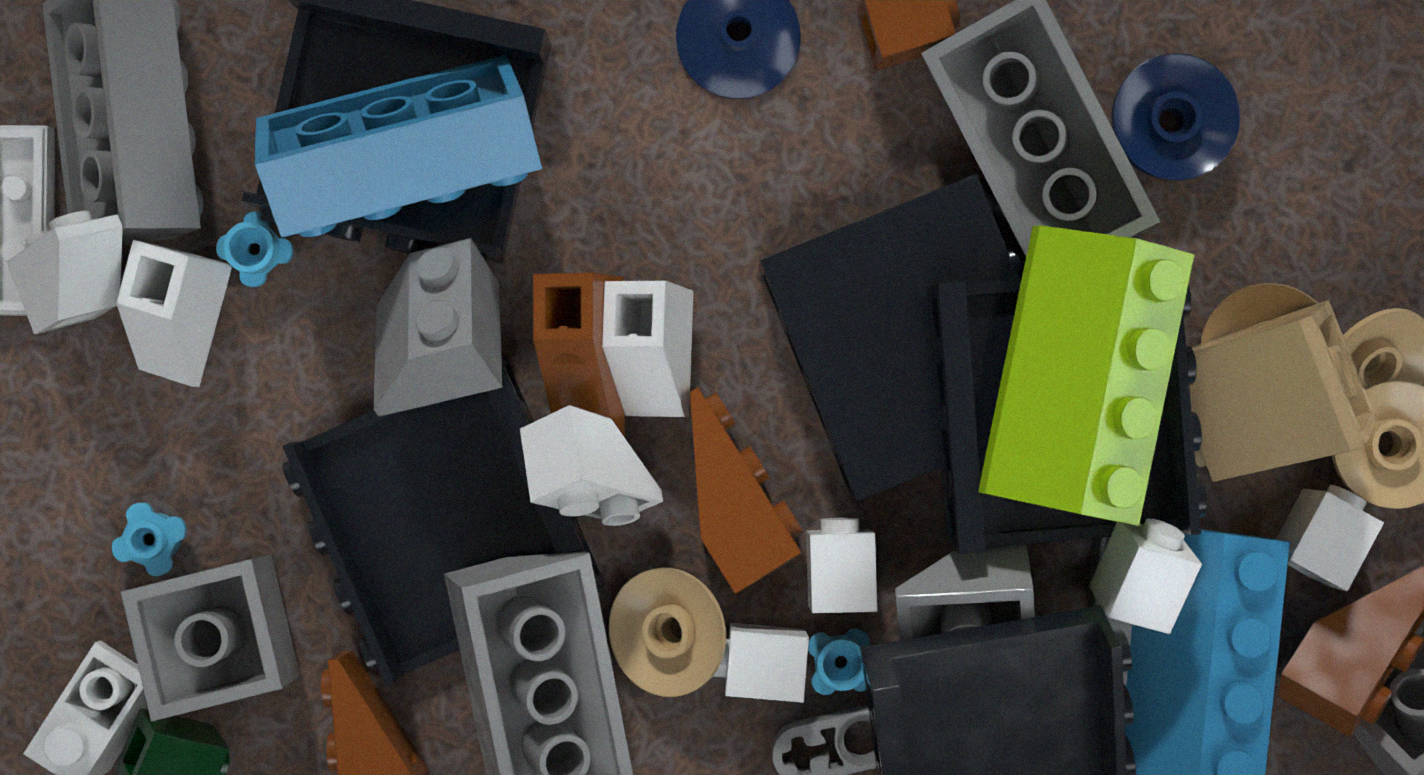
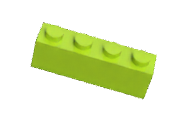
(1086, 373)

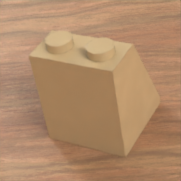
(1278, 395)

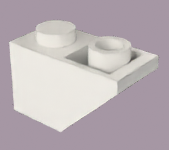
(69, 270)
(171, 309)
(649, 346)
(586, 468)
(91, 716)

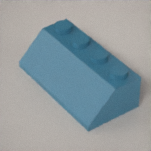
(394, 147)
(1211, 682)

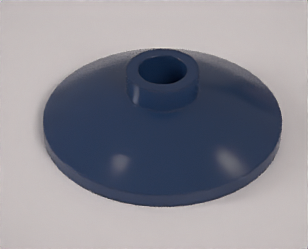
(738, 67)
(1200, 100)

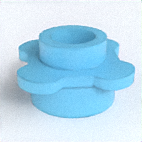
(236, 245)
(167, 533)
(825, 651)

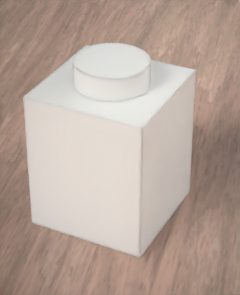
(1329, 535)
(841, 567)
(1145, 574)
(765, 662)

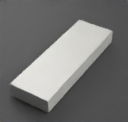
(25, 198)

